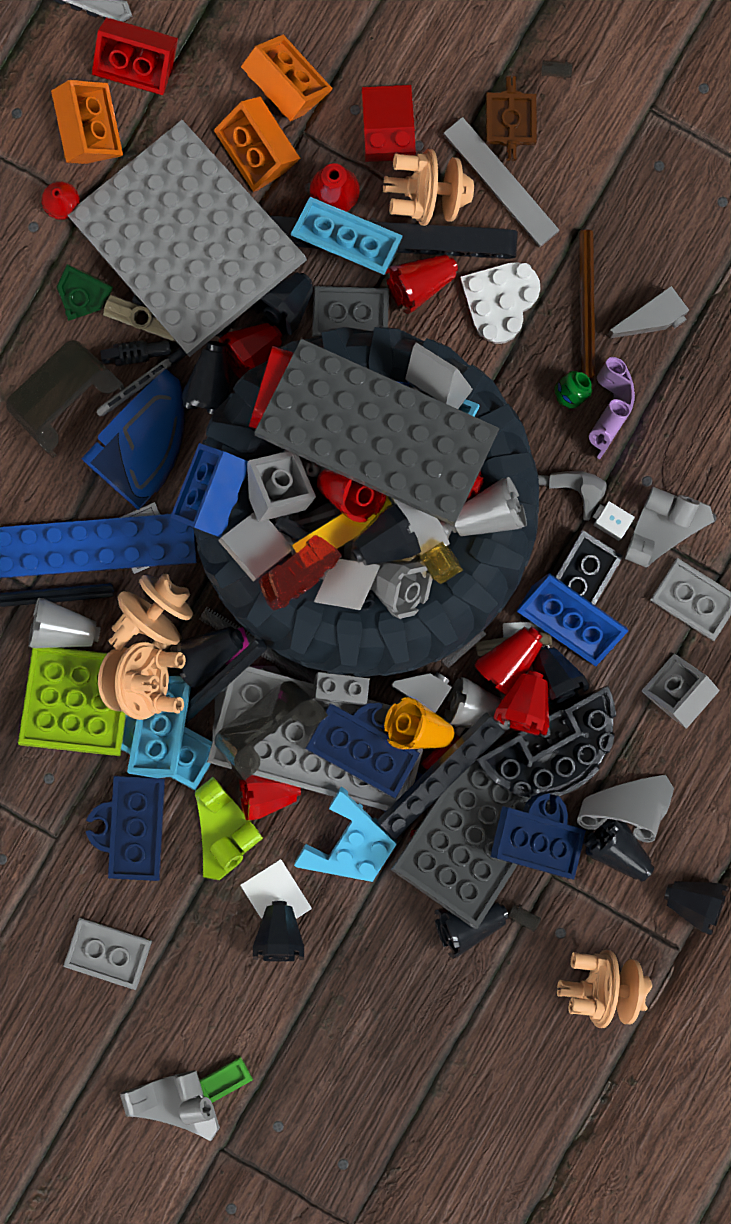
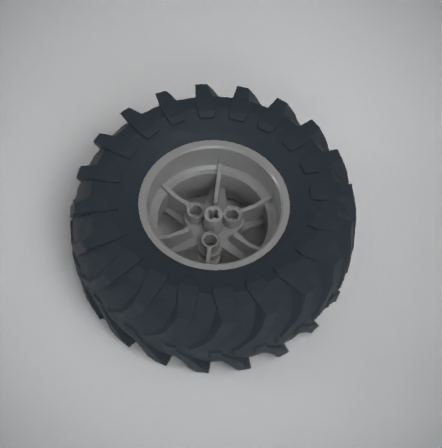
(375, 640)

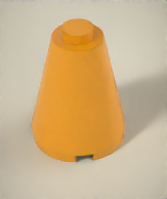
(416, 726)

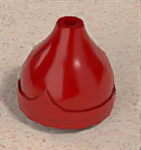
(60, 200)

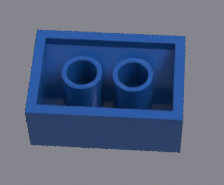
(210, 490)

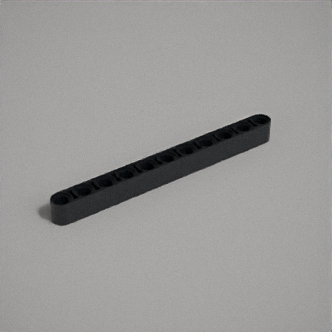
(436, 239)

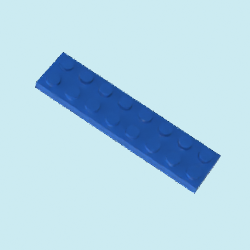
(95, 545)

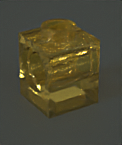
(441, 563)

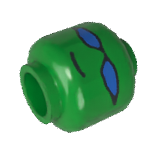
(573, 389)

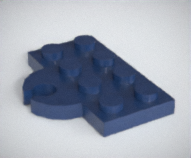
(362, 748)
(132, 828)
(539, 837)

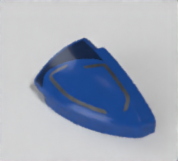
(142, 441)

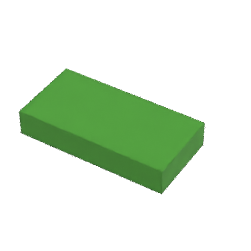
(225, 1079)

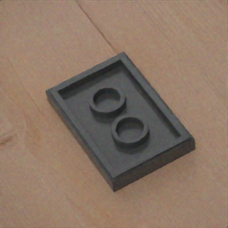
(349, 308)

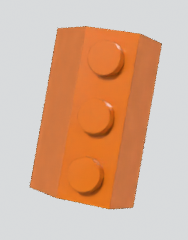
(286, 77)
(86, 121)
(256, 143)

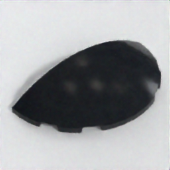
(562, 759)

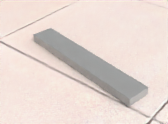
(501, 182)

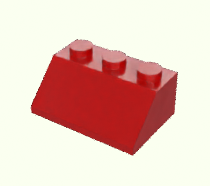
(134, 55)

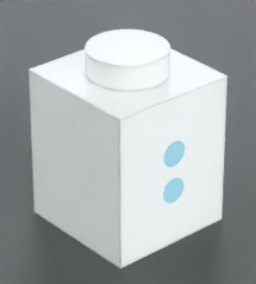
(612, 520)

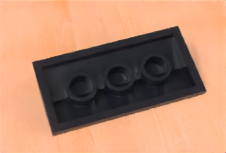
(588, 566)

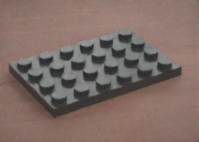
(454, 845)

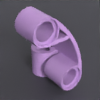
(617, 379)

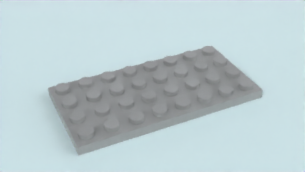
(284, 751)

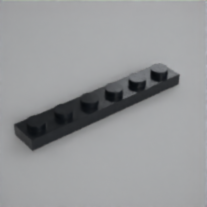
(440, 775)

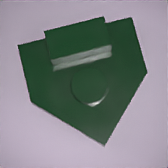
(82, 292)

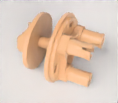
(424, 187)
(148, 619)
(139, 680)
(606, 989)

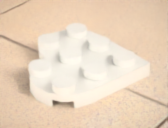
(499, 299)

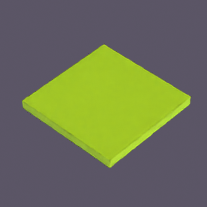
(65, 704)

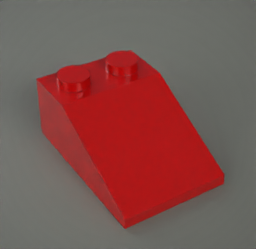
(388, 122)

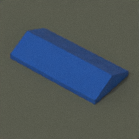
(571, 619)

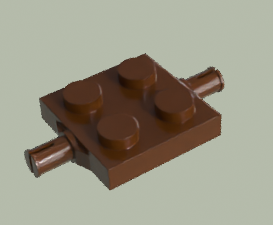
(511, 118)

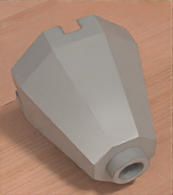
(402, 586)

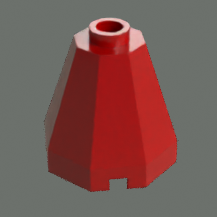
(250, 346)
(526, 705)
(265, 796)

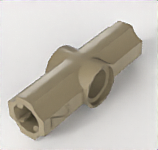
(127, 313)

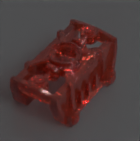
(298, 572)

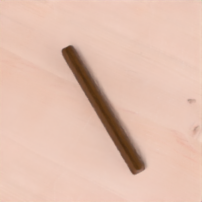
(587, 313)

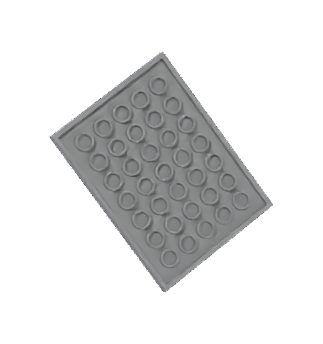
(186, 237)

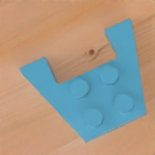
(360, 848)

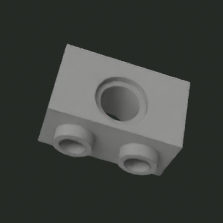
(340, 689)

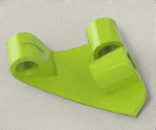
(223, 830)

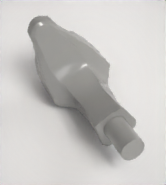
(587, 484)

